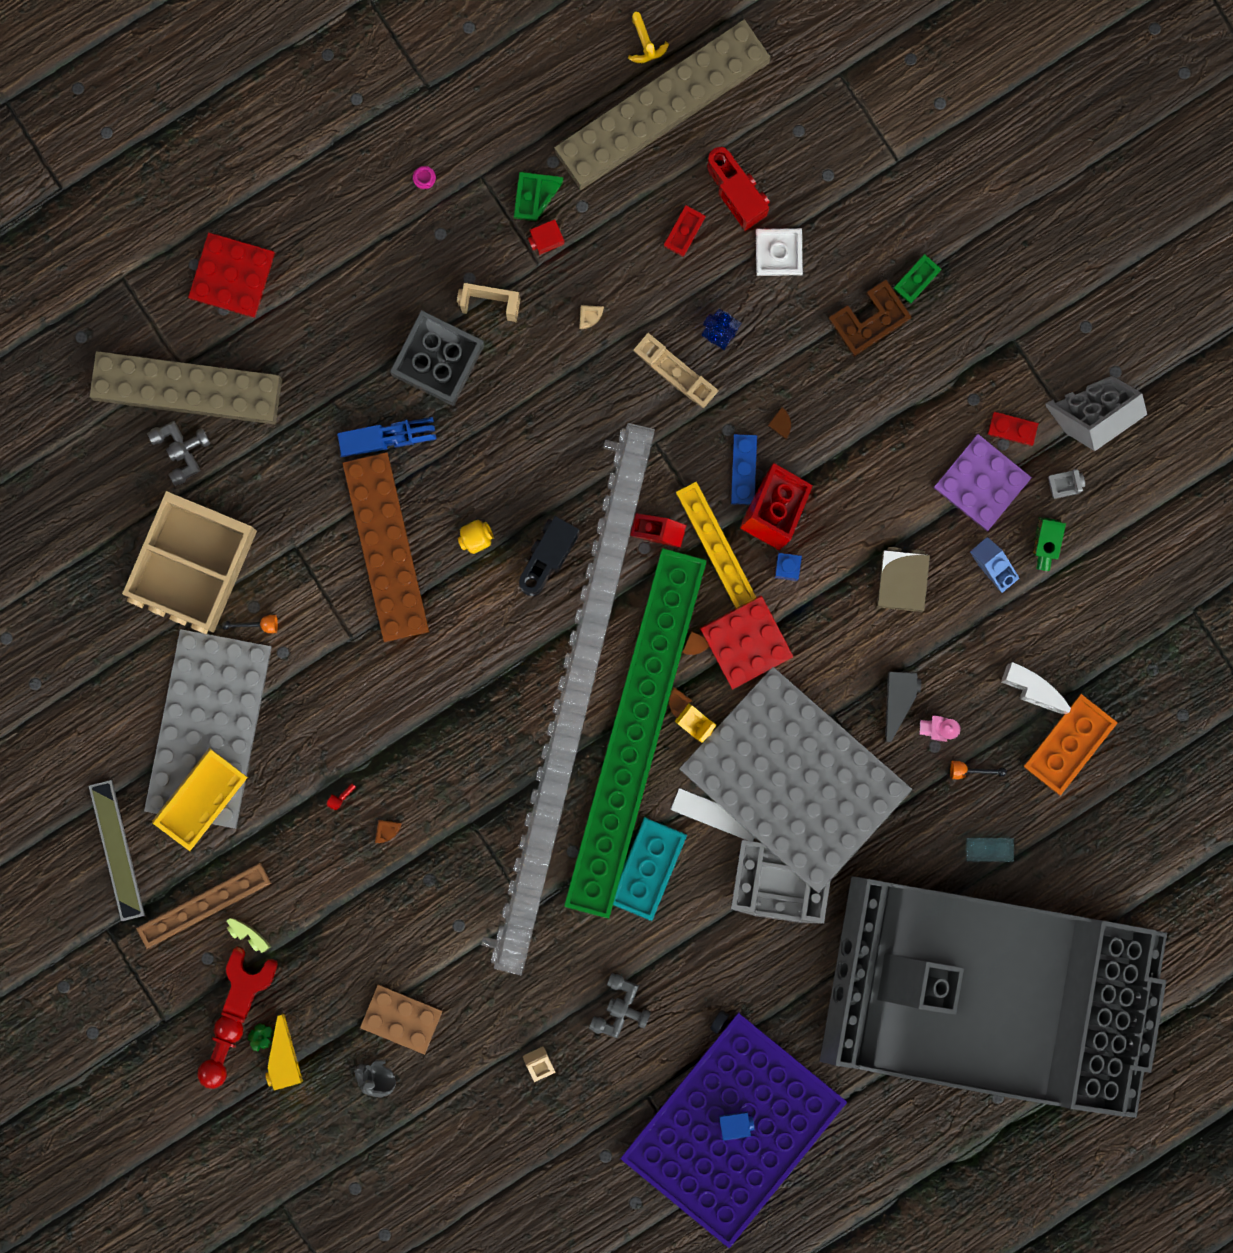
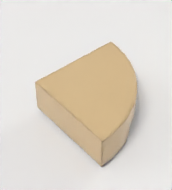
(590, 315)

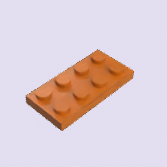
(1070, 744)

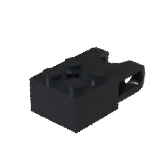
(548, 554)

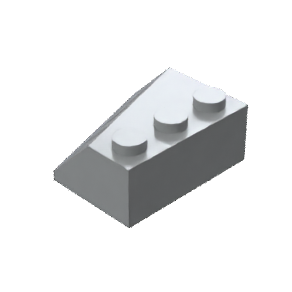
(1099, 411)

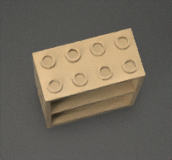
(189, 563)

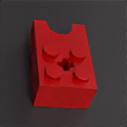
(737, 189)

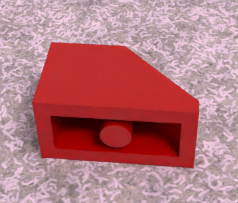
(658, 530)

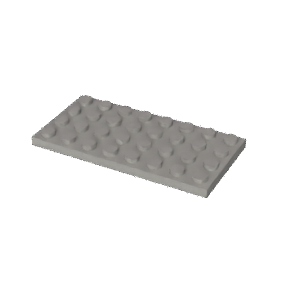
(208, 704)

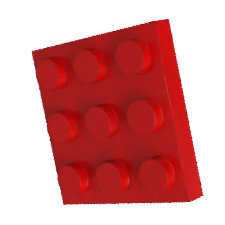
(231, 275)
(746, 642)

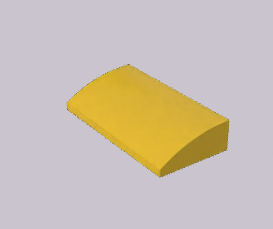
(199, 799)

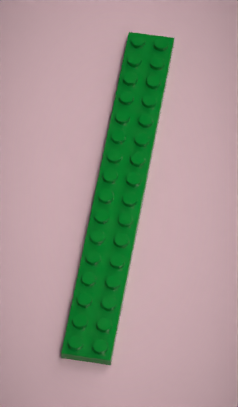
(635, 733)

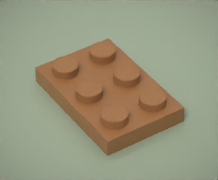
(401, 1019)

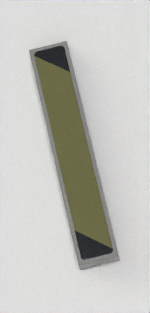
(116, 850)

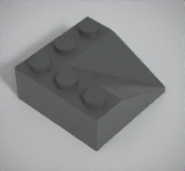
(437, 358)

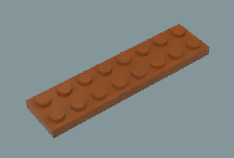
(385, 547)

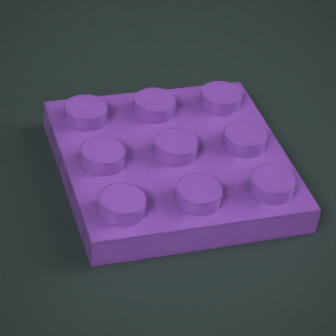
(982, 482)

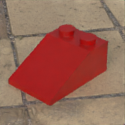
(776, 507)

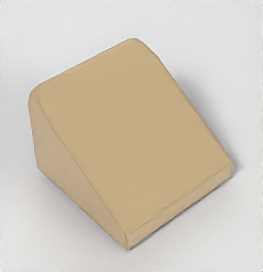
(538, 1064)

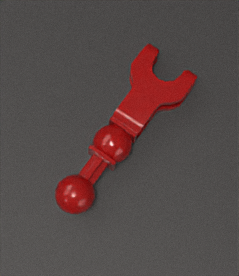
(229, 1027)

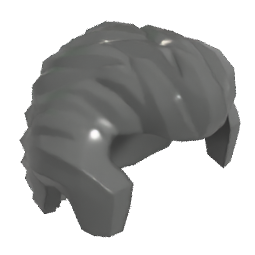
(375, 1079)

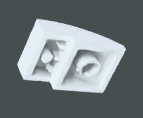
(1034, 689)

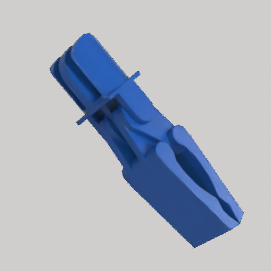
(375, 437)

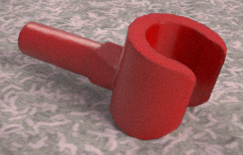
(335, 802)

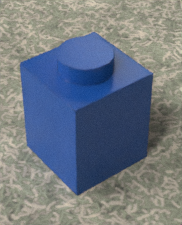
(788, 567)
(736, 1125)

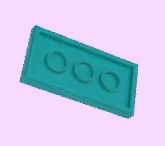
(648, 868)

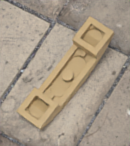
(675, 371)

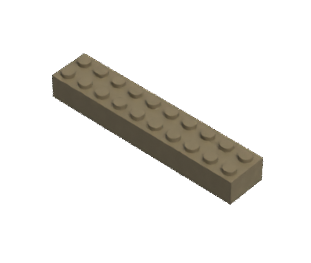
(662, 104)

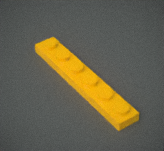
(715, 544)

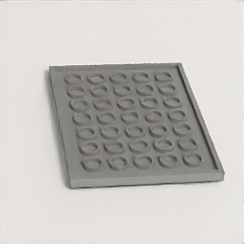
(795, 780)

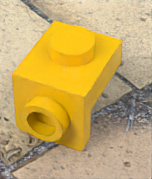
(695, 723)

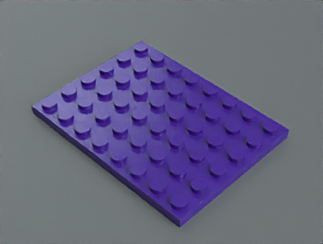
(734, 1178)

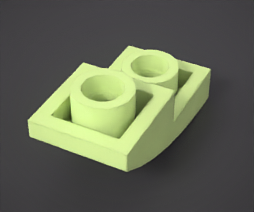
(242, 930)

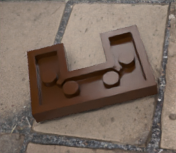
(862, 335)

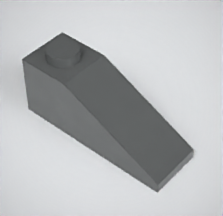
(901, 693)

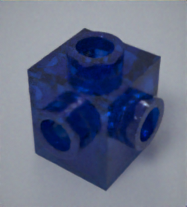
(720, 328)

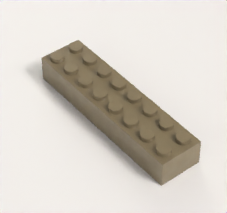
(185, 388)

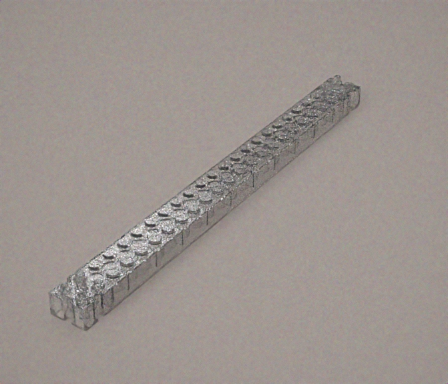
(571, 709)

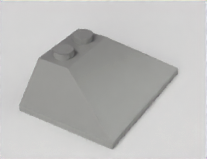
(773, 890)

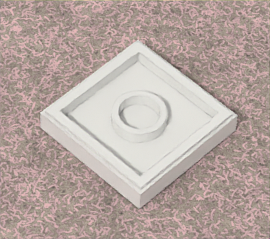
(778, 252)

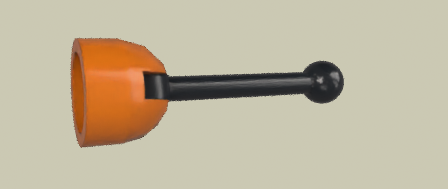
(268, 624)
(959, 770)

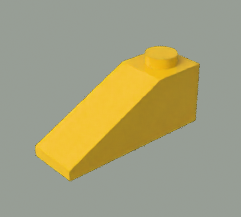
(283, 1064)

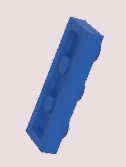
(744, 469)

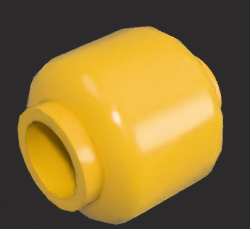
(475, 536)

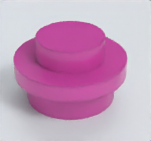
(424, 177)

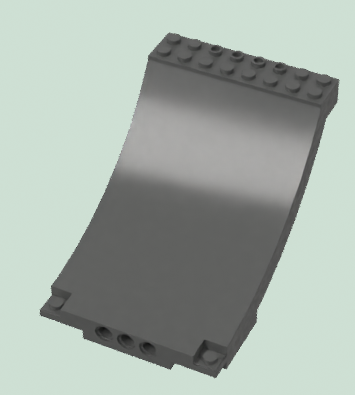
(995, 998)

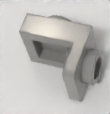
(1066, 484)

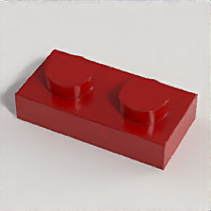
(684, 231)
(1013, 429)

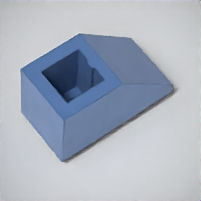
(994, 564)

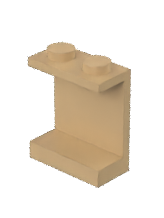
(511, 297)

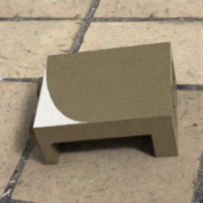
(903, 580)

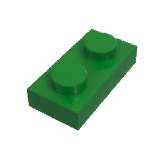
(917, 279)

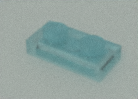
(990, 849)

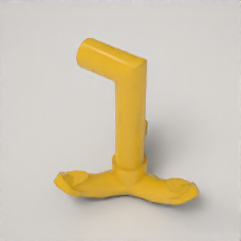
(649, 50)

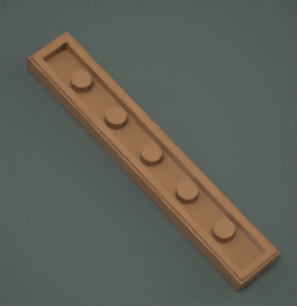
(203, 905)

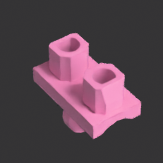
(940, 728)

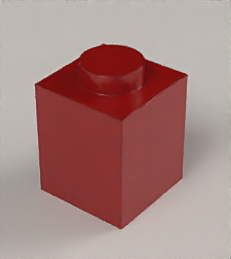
(546, 237)

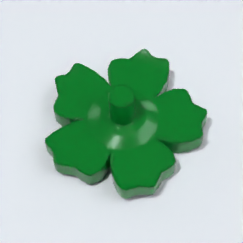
(260, 1037)

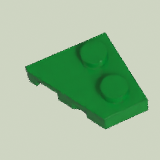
(534, 195)

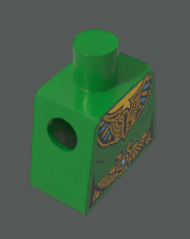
(1048, 531)

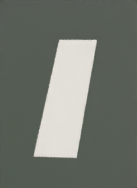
(708, 813)

